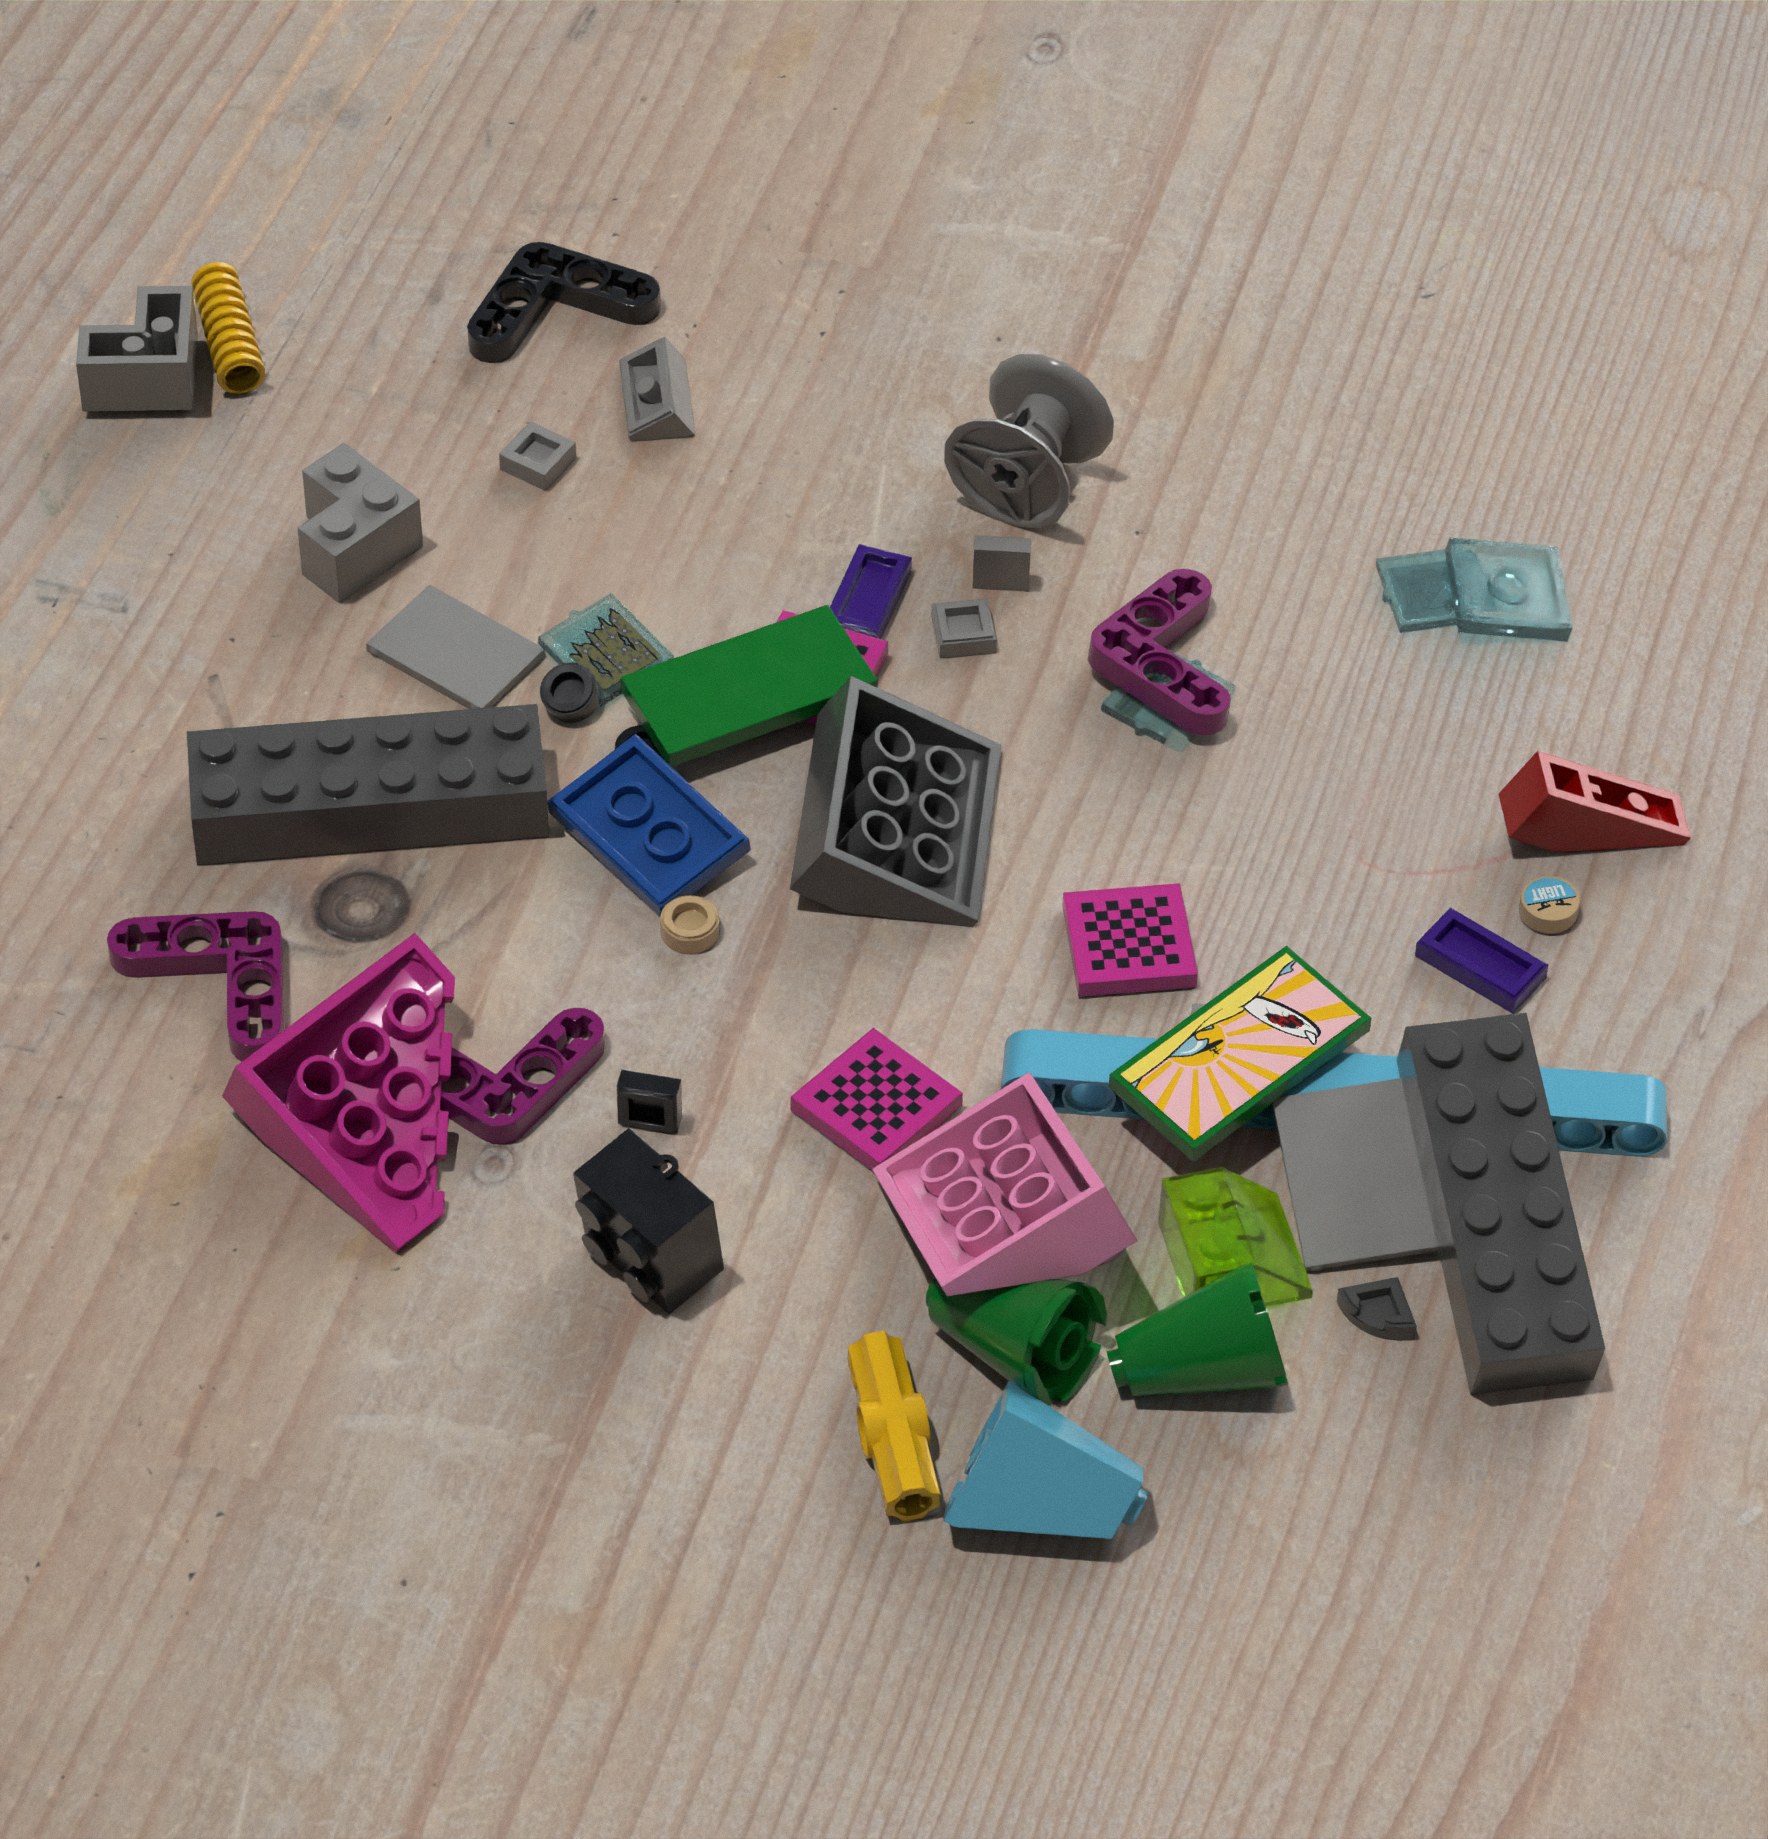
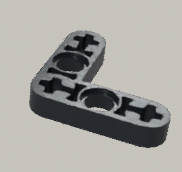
(549, 273)

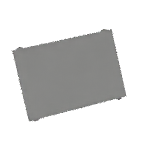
(455, 649)

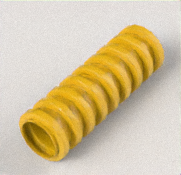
(228, 328)

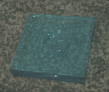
(1508, 589)

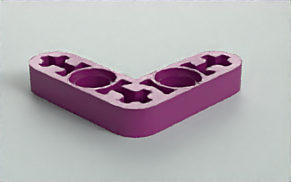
(1129, 651)
(239, 961)
(494, 1091)

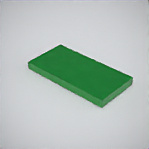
(744, 685)

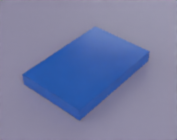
(648, 825)

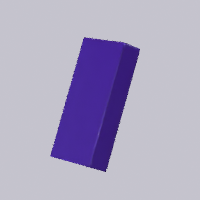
(871, 590)
(1481, 960)

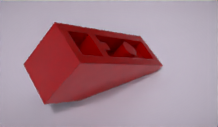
(1585, 808)

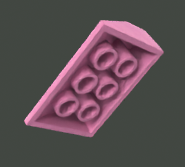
(1004, 1196)

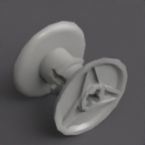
(1015, 461)

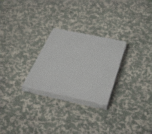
(1353, 1175)

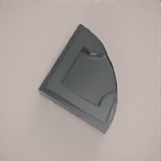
(1378, 1309)

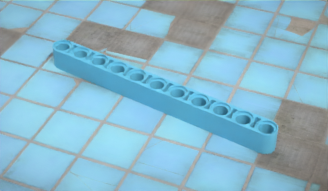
(1587, 1108)

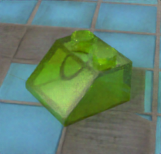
(1226, 1221)

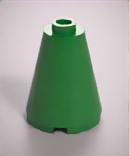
(1027, 1332)
(1203, 1343)

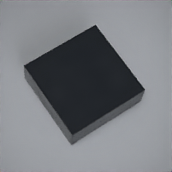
(649, 1101)

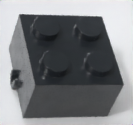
(648, 1221)

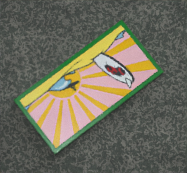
(1239, 1053)

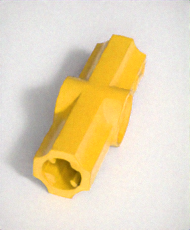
(893, 1426)

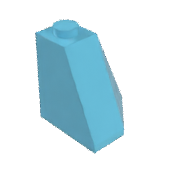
(1044, 1476)

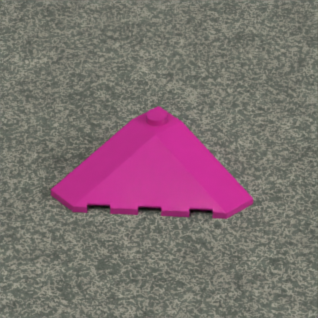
(359, 1093)

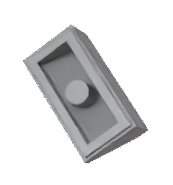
(656, 393)

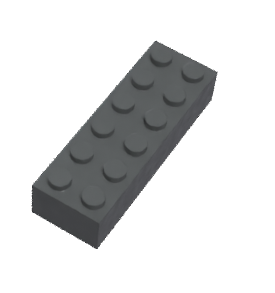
(367, 784)
(1499, 1204)

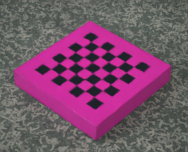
(1129, 940)
(875, 1100)

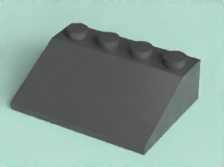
(895, 811)

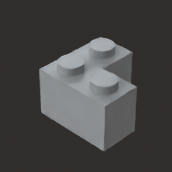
(144, 362)
(356, 523)

